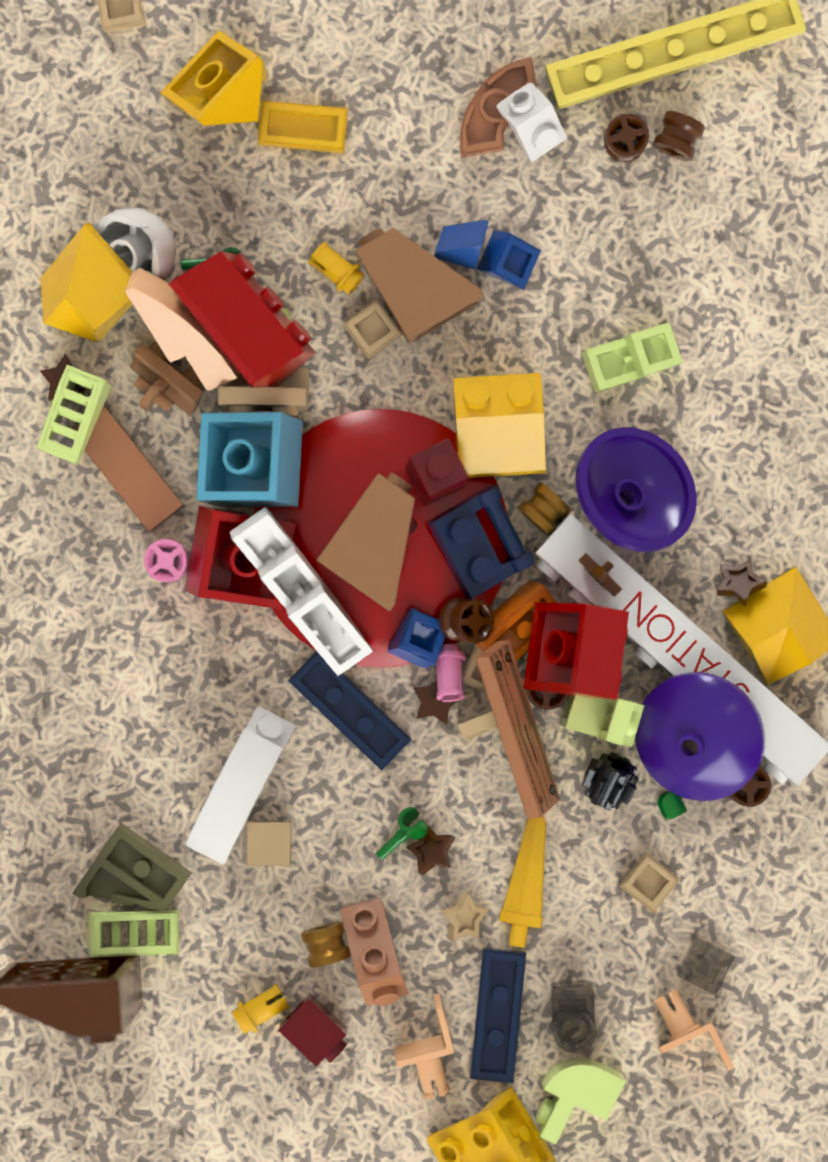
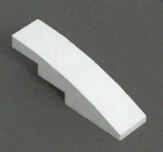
(301, 591)

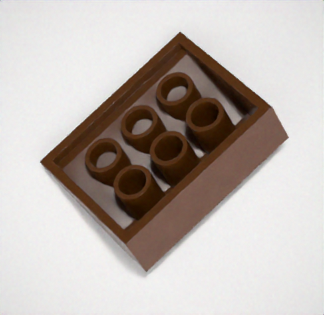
(76, 994)

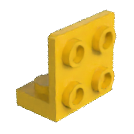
(494, 1134)

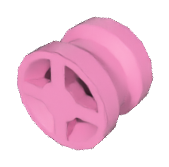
(156, 559)

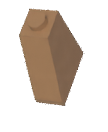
(414, 284)
(373, 540)

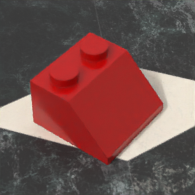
(218, 565)
(576, 650)

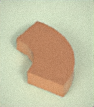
(482, 123)

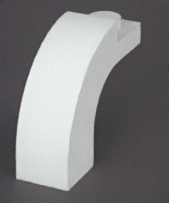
(239, 785)

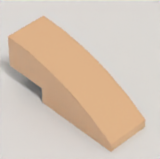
(178, 330)

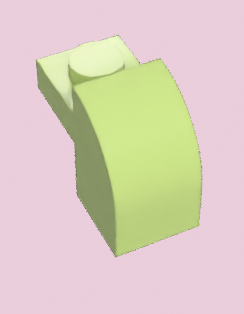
(603, 718)
(581, 1084)

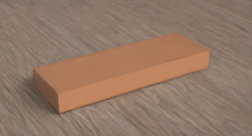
(130, 472)

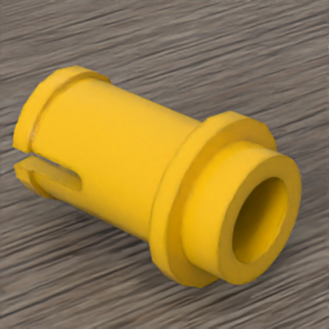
(336, 268)
(258, 1011)

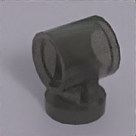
(569, 1001)

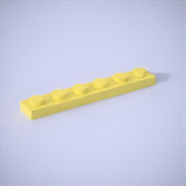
(673, 50)

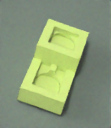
(632, 357)

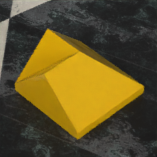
(219, 83)
(85, 287)
(781, 626)

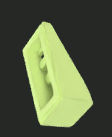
(58, 409)
(95, 939)

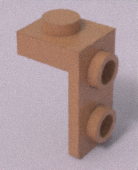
(373, 952)

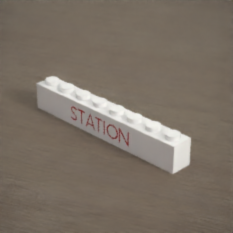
(677, 643)

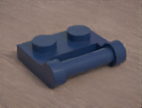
(468, 547)

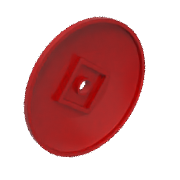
(335, 471)

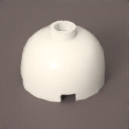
(139, 240)

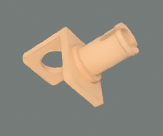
(683, 1027)
(427, 1056)

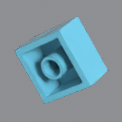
(249, 459)

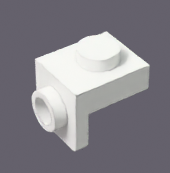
(532, 121)

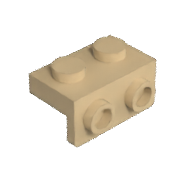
(288, 398)

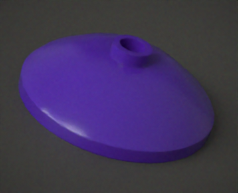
(650, 479)
(713, 716)

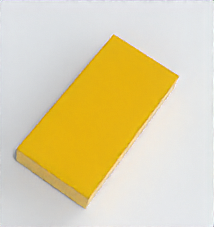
(303, 126)

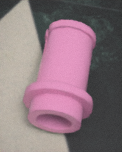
(450, 673)

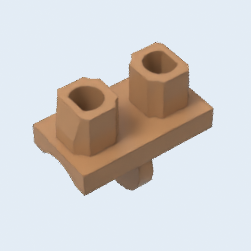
(163, 383)

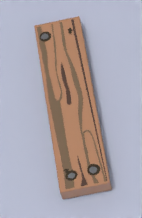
(518, 729)

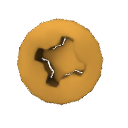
(544, 509)
(325, 944)

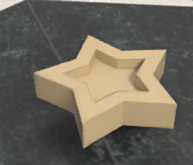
(464, 917)

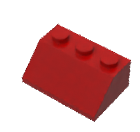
(244, 319)

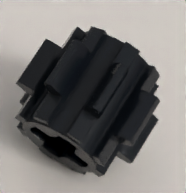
(610, 781)

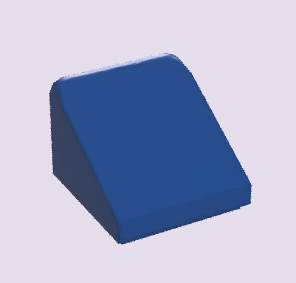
(462, 243)
(509, 259)
(418, 639)

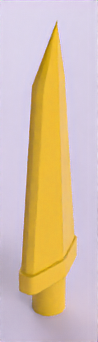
(525, 891)

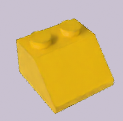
(500, 424)

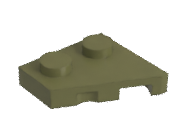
(133, 872)

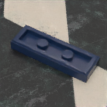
(350, 711)
(498, 1015)

